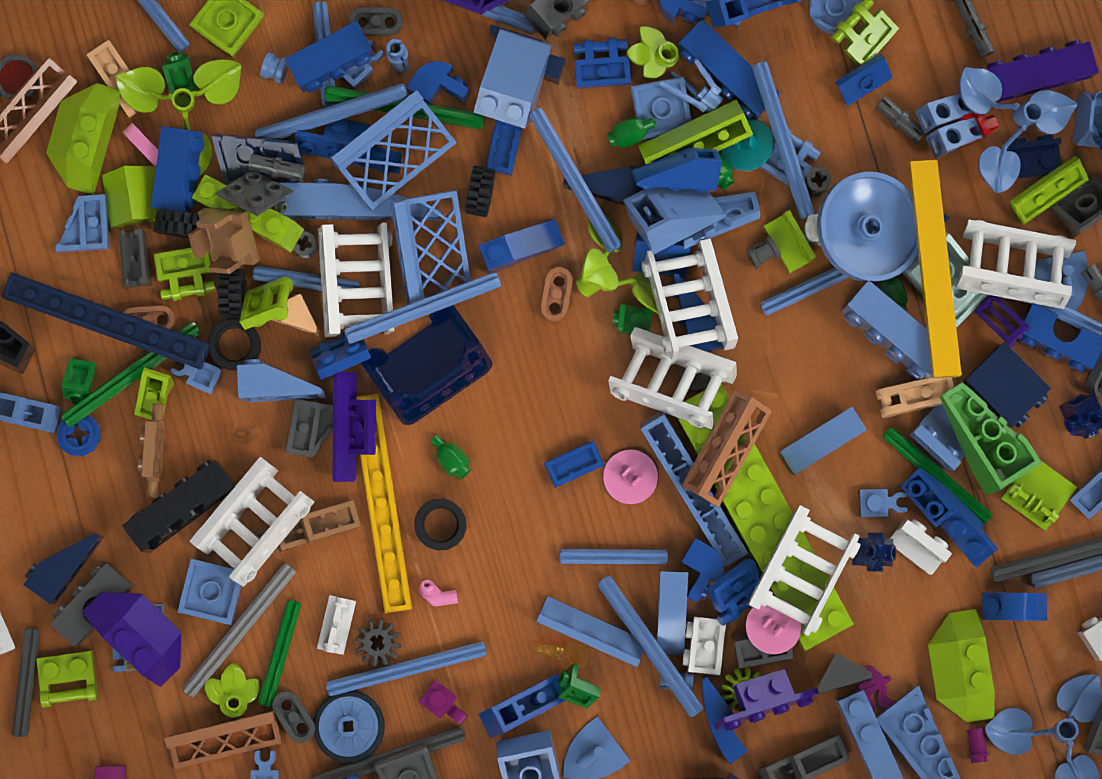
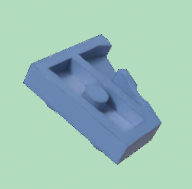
(87, 226)

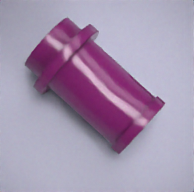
(977, 745)

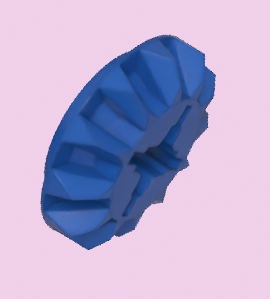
(72, 445)

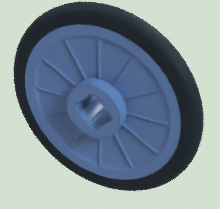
(367, 725)

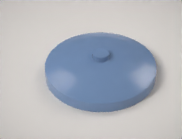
(868, 227)

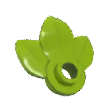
(649, 52)
(232, 686)

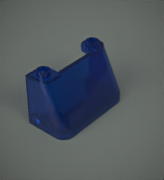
(429, 366)

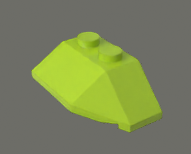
(83, 135)
(962, 667)

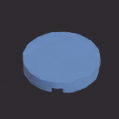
(829, 13)

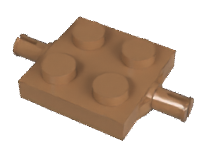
(152, 459)

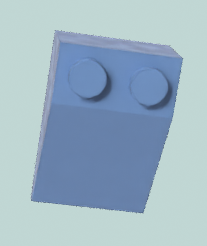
(513, 79)
(264, 383)
(528, 757)

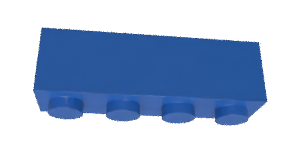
(725, 68)

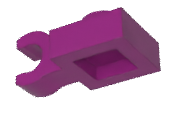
(440, 701)

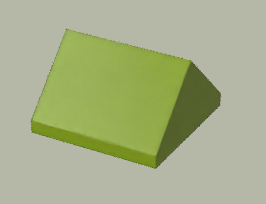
(130, 195)

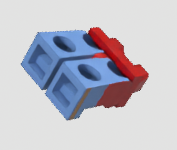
(965, 127)

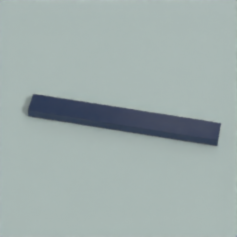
(106, 321)

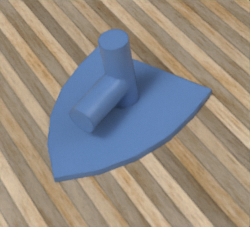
(1070, 275)
(593, 753)

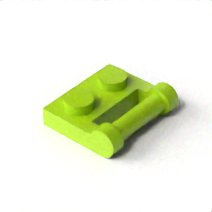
(258, 303)
(67, 669)

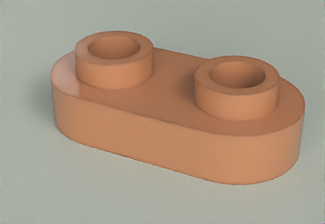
(556, 295)
(152, 314)

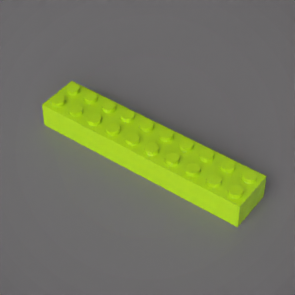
(760, 519)

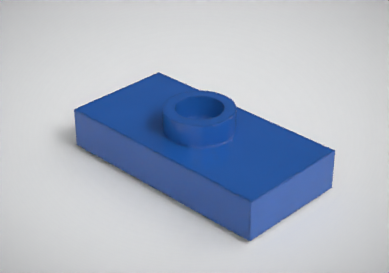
(863, 79)
(503, 147)
(574, 464)

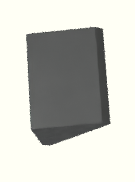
(1080, 207)
(842, 674)

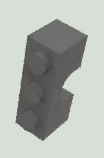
(70, 620)

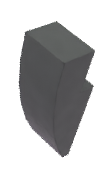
(808, 761)

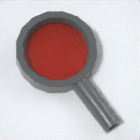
(14, 73)

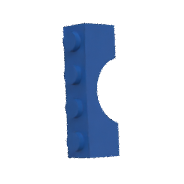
(732, 11)

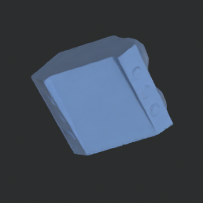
(1088, 119)

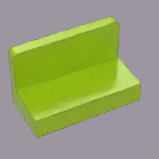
(790, 242)

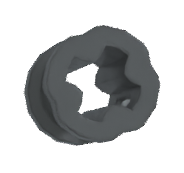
(823, 175)
(308, 252)
(763, 252)

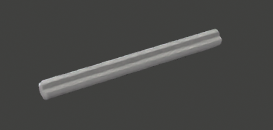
(239, 630)

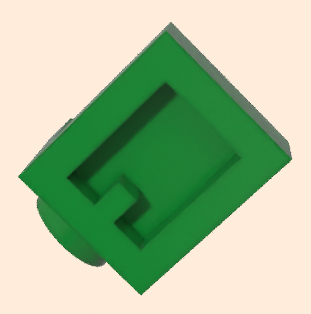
(178, 72)
(630, 317)
(78, 379)
(576, 690)

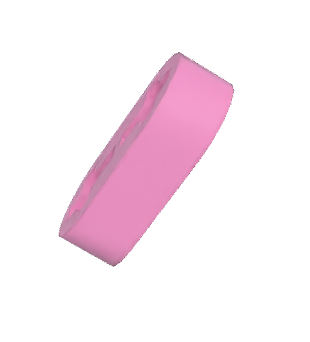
(142, 143)

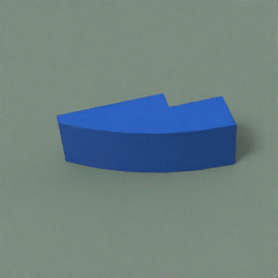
(715, 709)

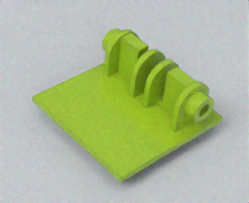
(1039, 495)

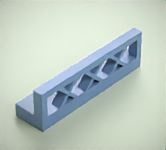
(590, 631)

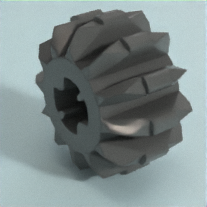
(387, 641)

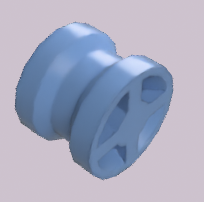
(274, 68)

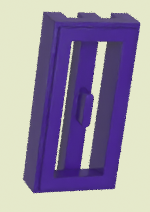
(1016, 333)

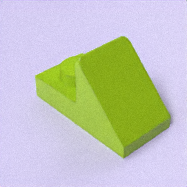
(152, 390)

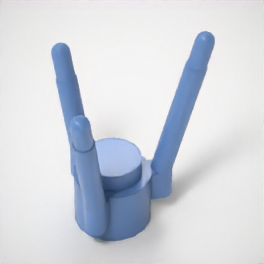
(705, 99)

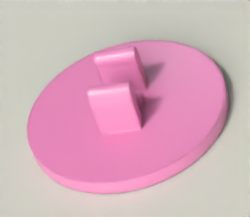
(630, 476)
(772, 630)

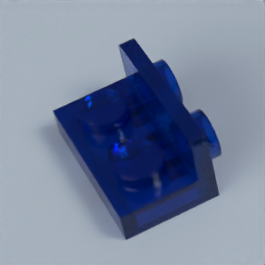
(1037, 157)

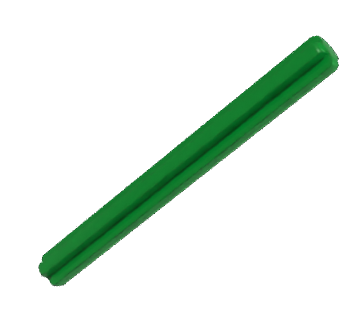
(444, 114)
(119, 382)

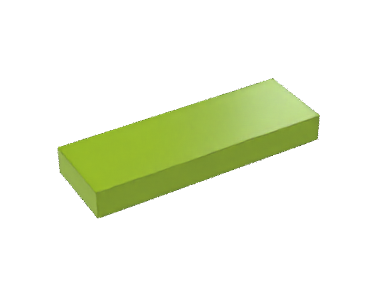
(1048, 190)

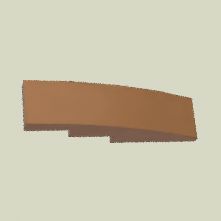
(317, 526)

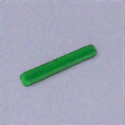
(279, 653)

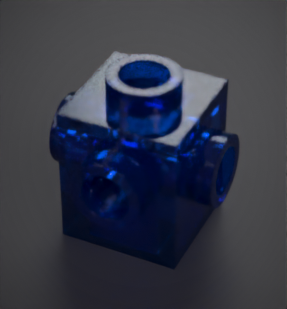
(1082, 415)
(875, 552)

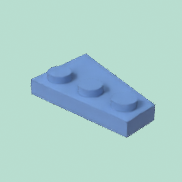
(738, 210)

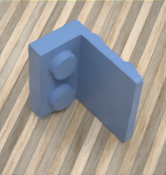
(939, 439)

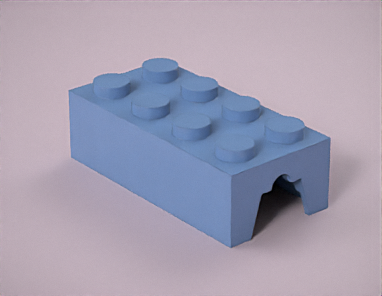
(891, 328)

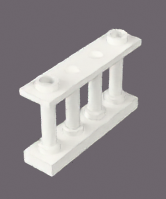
(331, 267)
(710, 282)
(1011, 286)
(692, 359)
(235, 504)
(788, 547)

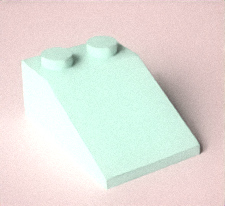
(963, 300)

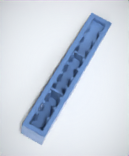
(341, 202)
(678, 463)
(868, 736)

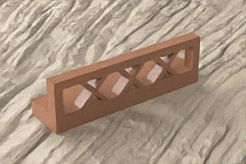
(38, 112)
(723, 445)
(219, 730)

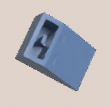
(670, 216)

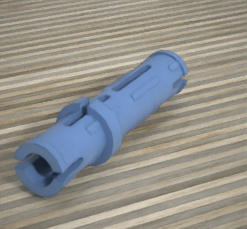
(397, 56)

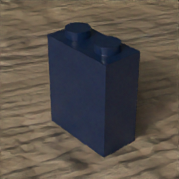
(1007, 385)

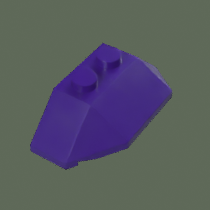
(137, 633)

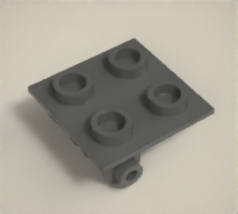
(256, 193)

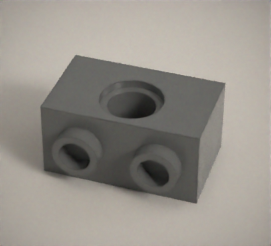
(550, 21)

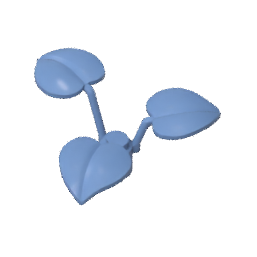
(1045, 109)
(1079, 698)

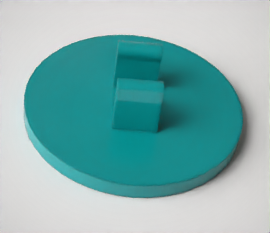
(752, 151)

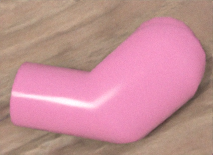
(435, 596)

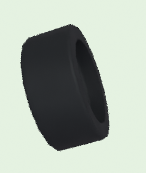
(222, 327)
(420, 527)

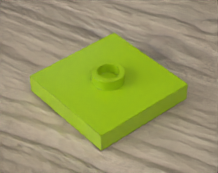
(227, 23)

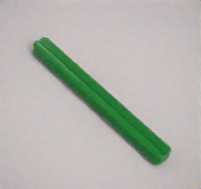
(921, 461)

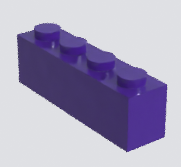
(1045, 71)

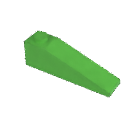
(990, 446)

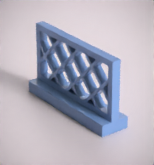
(376, 133)
(407, 246)

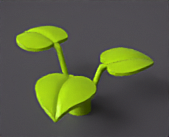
(215, 78)
(599, 274)

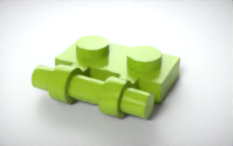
(870, 38)
(183, 264)

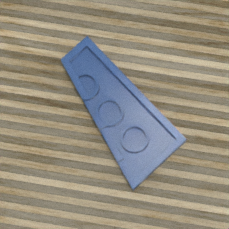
(916, 737)

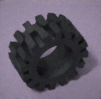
(480, 191)
(175, 223)
(231, 293)

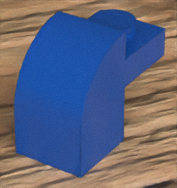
(690, 11)
(436, 77)
(707, 563)
(1014, 606)

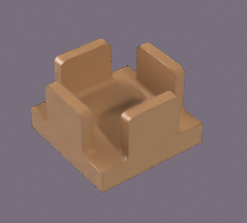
(226, 238)

